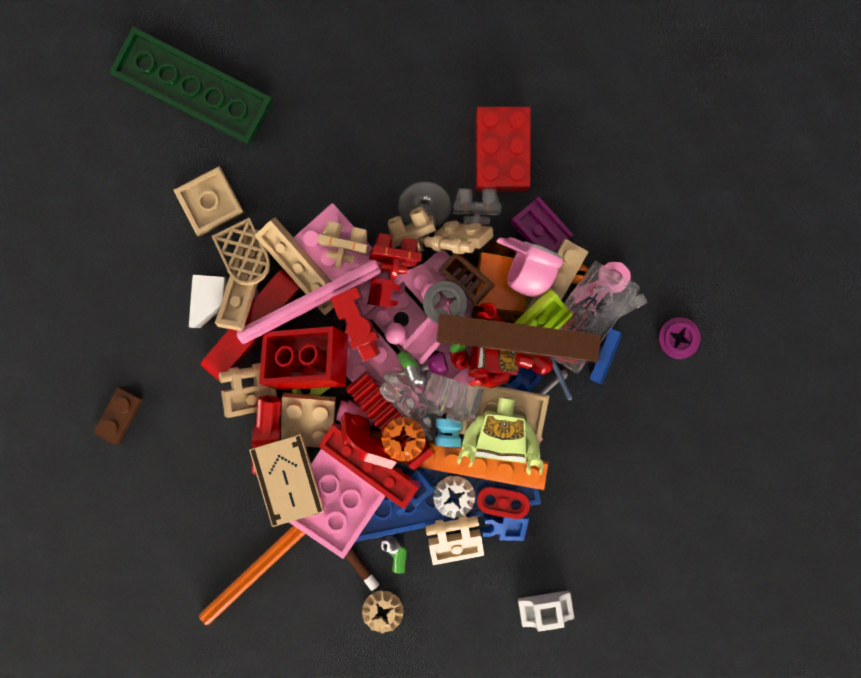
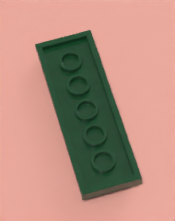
(191, 86)

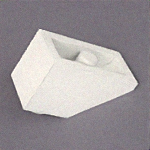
(205, 298)

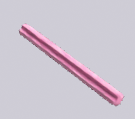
(309, 301)

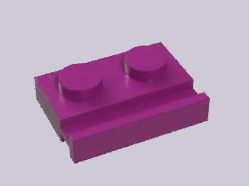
(541, 226)

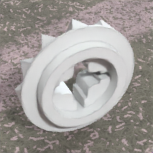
(457, 484)

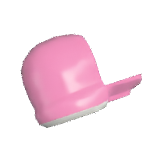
(532, 268)

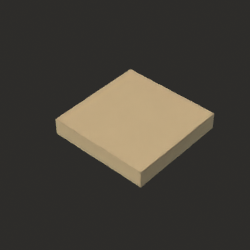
(209, 201)

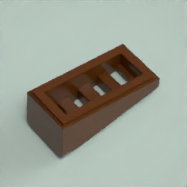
(453, 265)

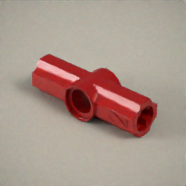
(267, 422)

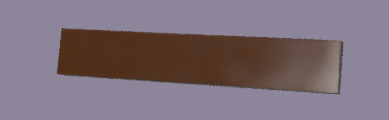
(518, 338)

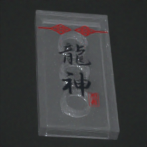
(597, 305)

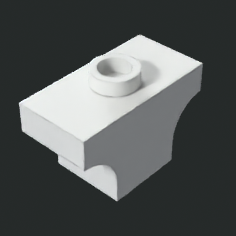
(546, 610)

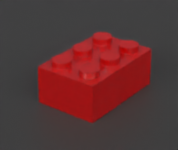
(503, 149)
(304, 358)

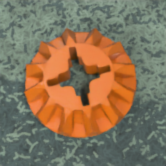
(413, 430)

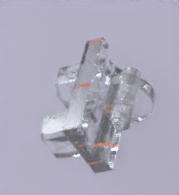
(488, 206)

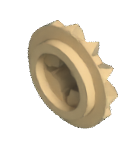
(385, 600)

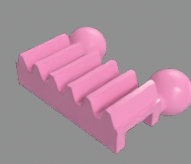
(423, 340)

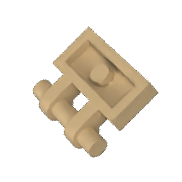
(459, 237)
(242, 399)
(454, 546)

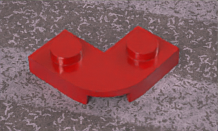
(357, 432)

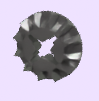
(449, 290)

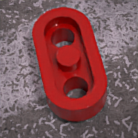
(502, 502)

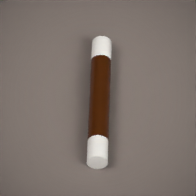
(362, 569)

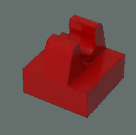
(381, 292)

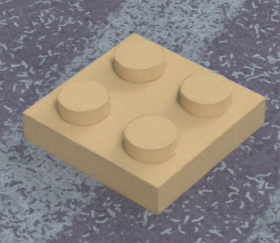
(307, 416)

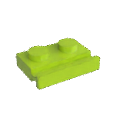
(546, 312)

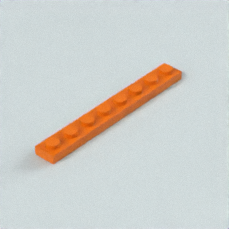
(490, 469)

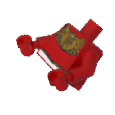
(492, 366)

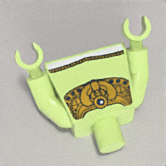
(502, 437)

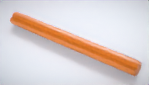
(250, 575)

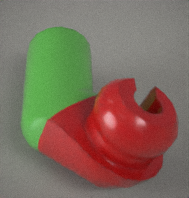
(459, 356)

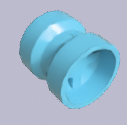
(448, 426)

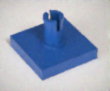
(606, 356)

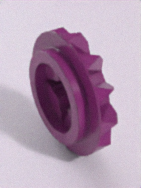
(690, 334)

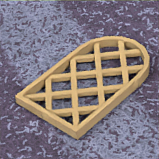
(230, 230)

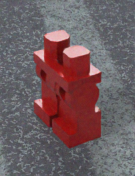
(358, 327)

